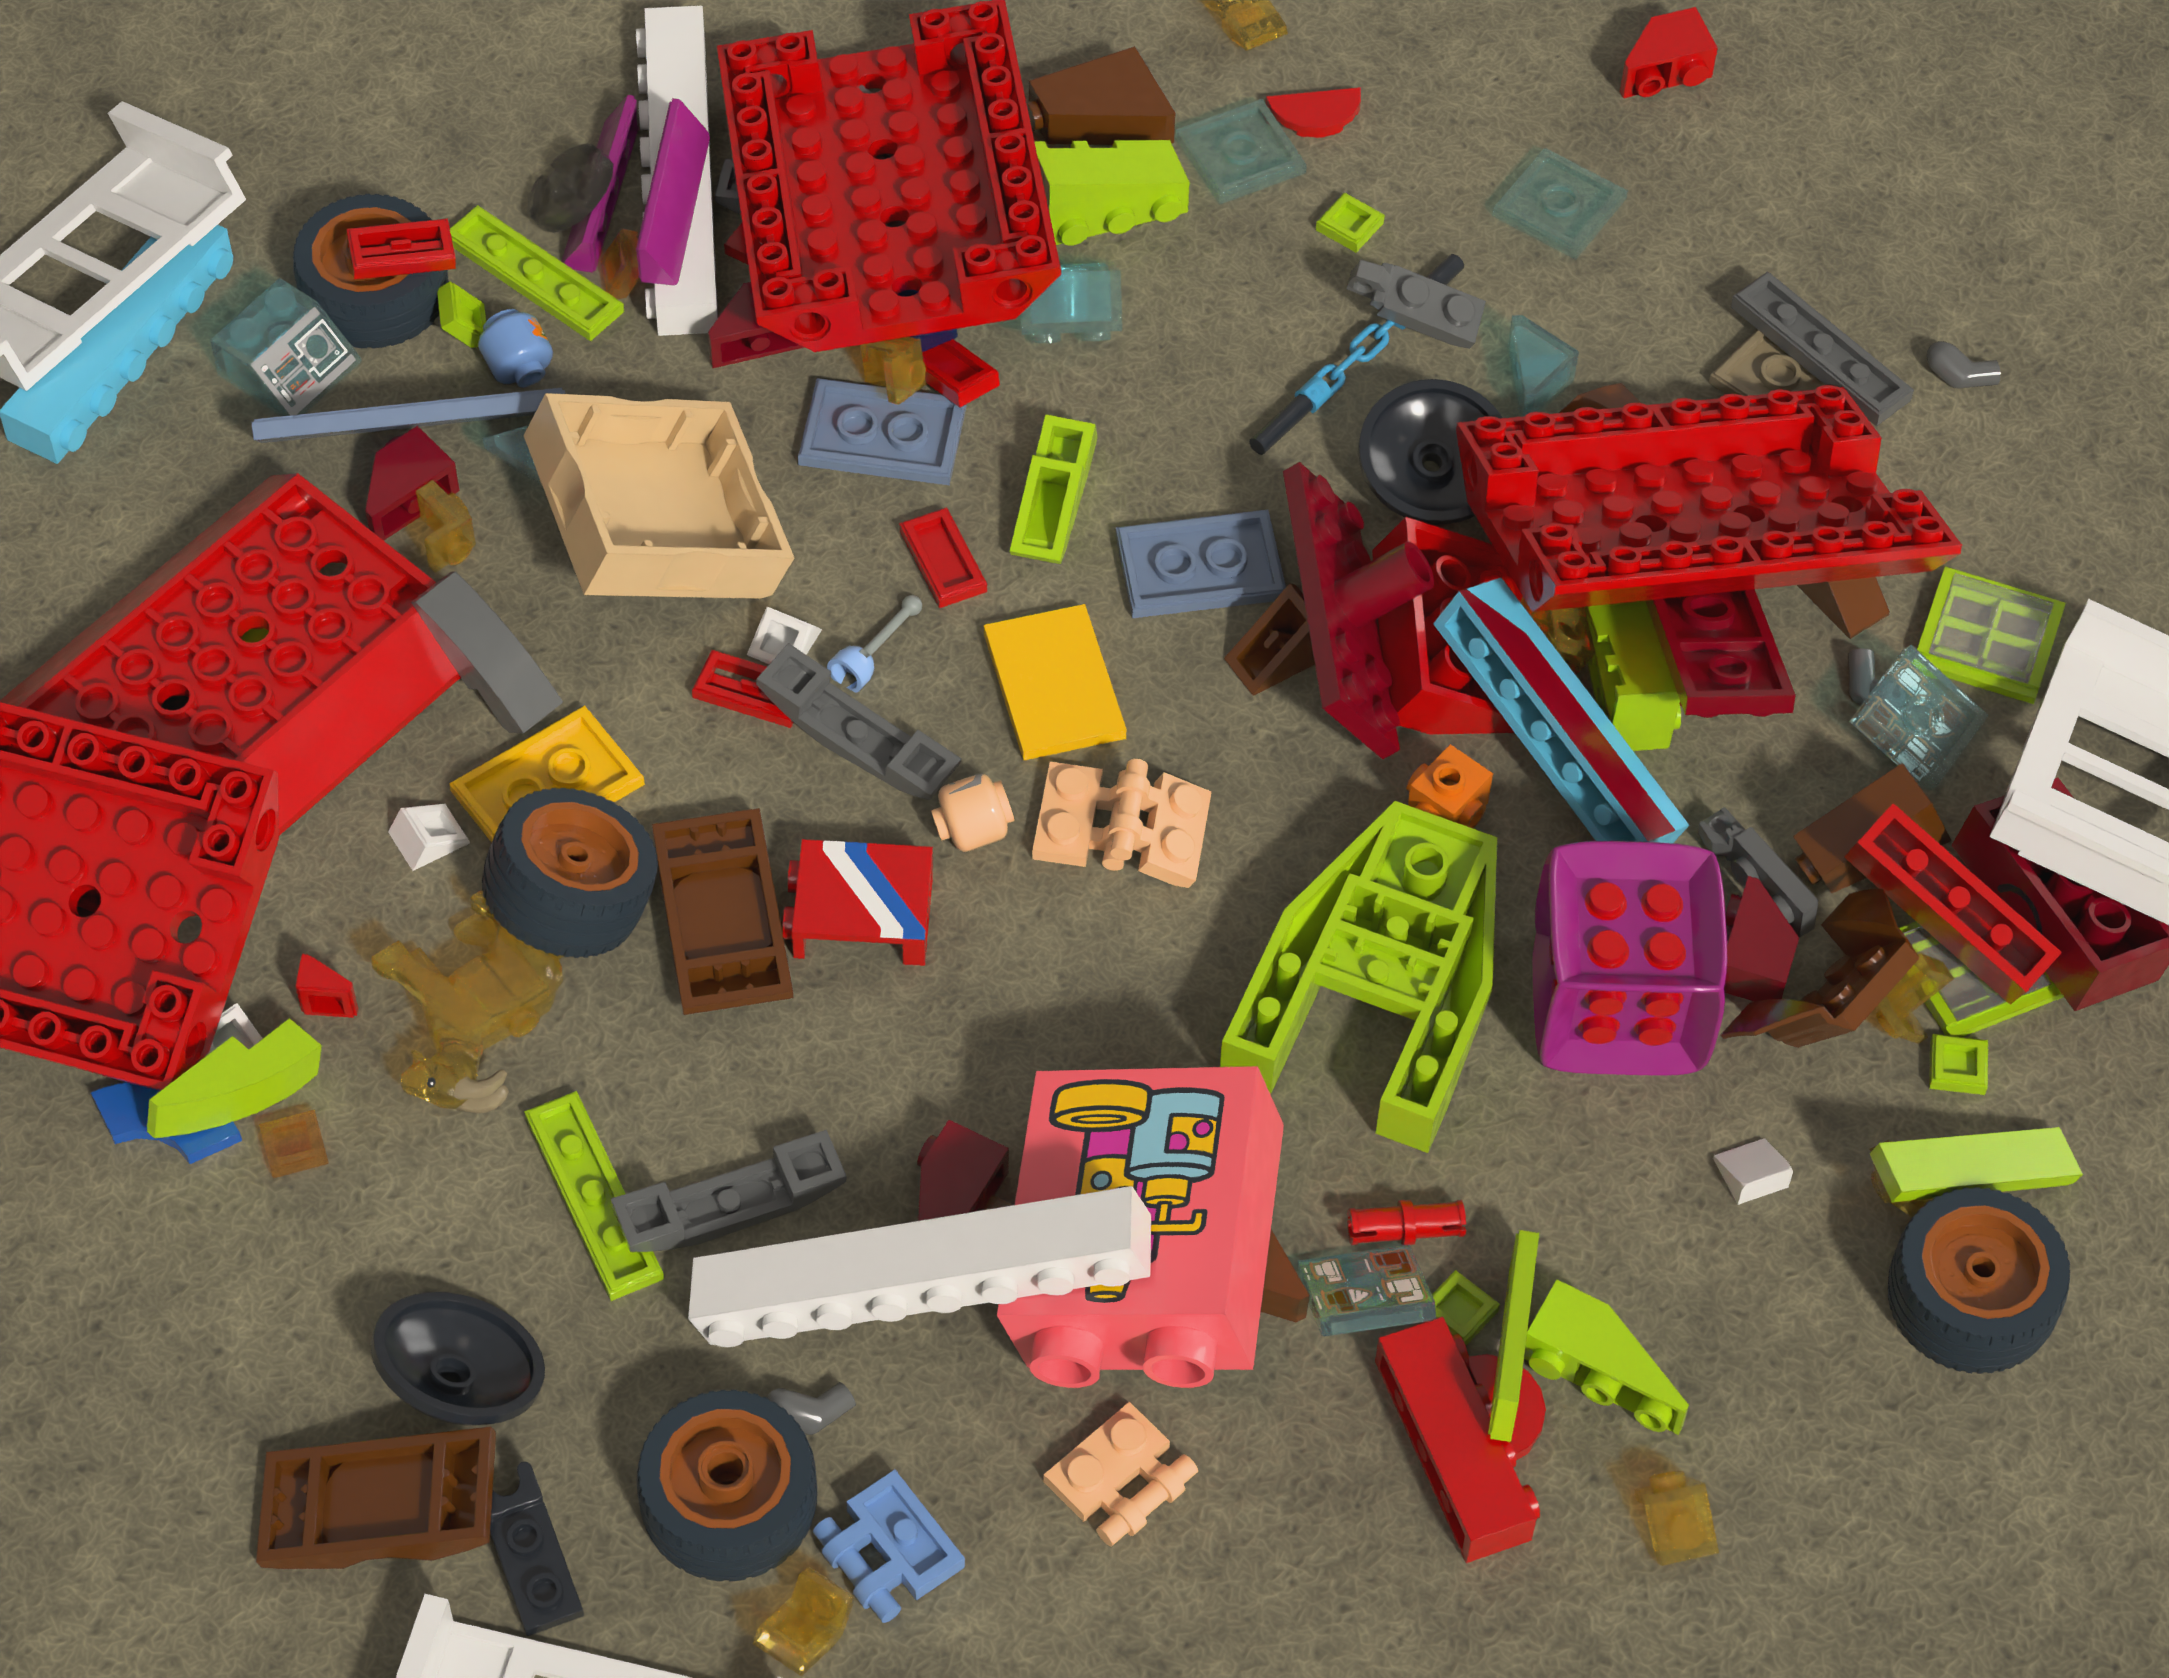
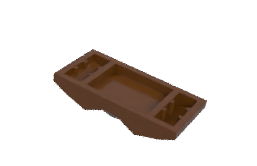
(722, 911)
(377, 1500)

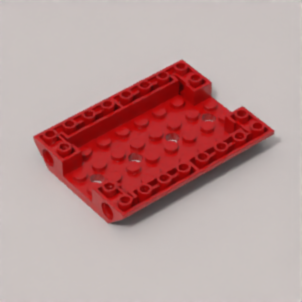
(957, 176)
(1693, 499)
(311, 698)
(161, 842)

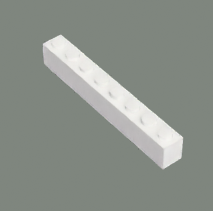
(677, 69)
(922, 1267)

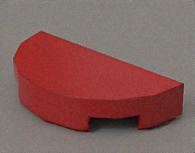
(1317, 112)
(1531, 1403)

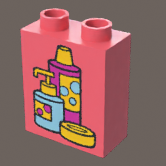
(1206, 1167)

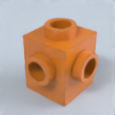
(1451, 788)

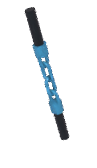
(1317, 391)

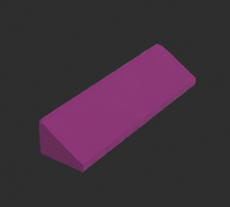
(617, 142)
(672, 196)

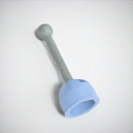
(858, 659)

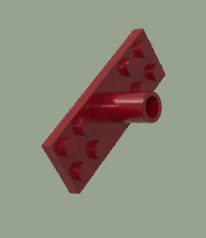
(1342, 604)
(1722, 655)

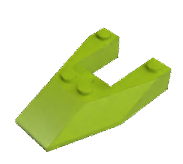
(1400, 927)

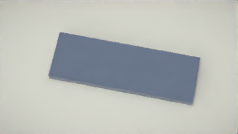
(399, 416)

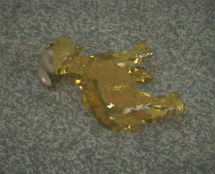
(472, 1008)

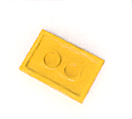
(1054, 682)
(564, 755)

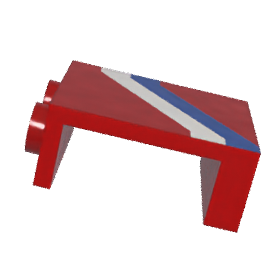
(861, 895)

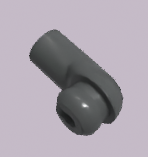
(1959, 370)
(1861, 674)
(811, 1412)

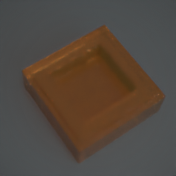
(621, 264)
(293, 1144)

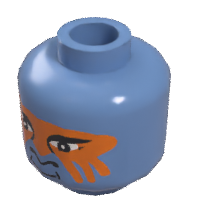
(515, 348)

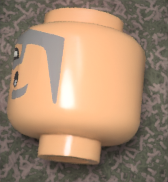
(973, 812)

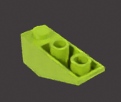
(1594, 1349)

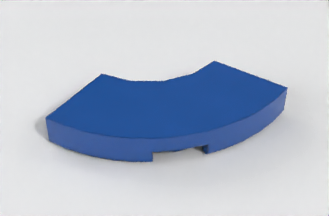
(126, 1116)

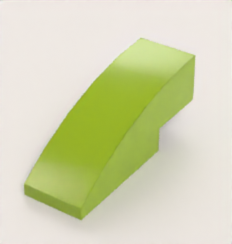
(1054, 489)
(235, 1082)

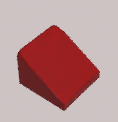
(324, 990)

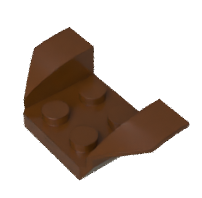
(1855, 984)

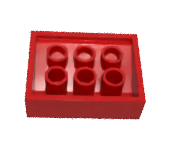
(1428, 679)

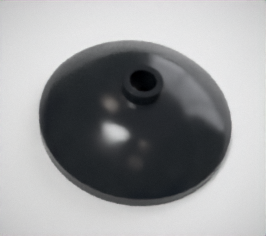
(1415, 427)
(457, 1358)

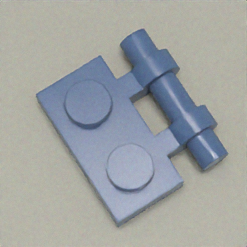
(903, 1534)

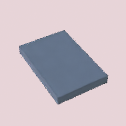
(862, 433)
(1200, 563)

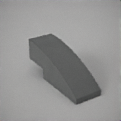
(486, 654)

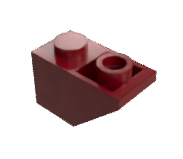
(1758, 946)

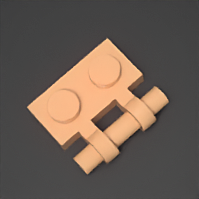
(1069, 813)
(1174, 827)
(1108, 1462)

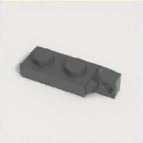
(1419, 302)
(1755, 858)

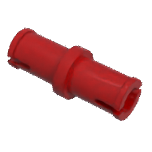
(1406, 1222)

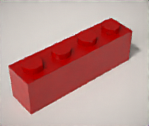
(1952, 904)
(1449, 1431)

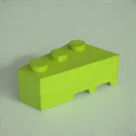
(1111, 187)
(1632, 675)

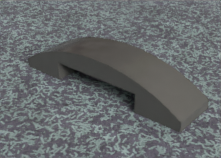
(852, 730)
(732, 1201)

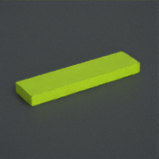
(535, 273)
(1988, 1160)
(587, 1187)
(1513, 1336)

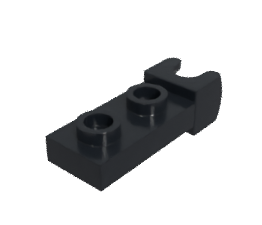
(532, 1557)

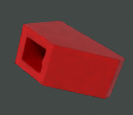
(1669, 53)

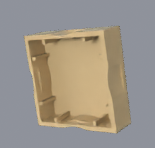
(657, 497)

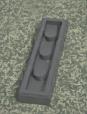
(1821, 347)

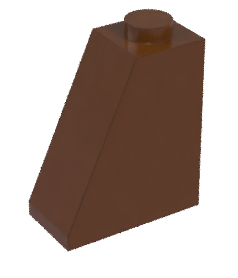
(1101, 102)
(1835, 833)

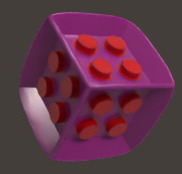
(1629, 958)

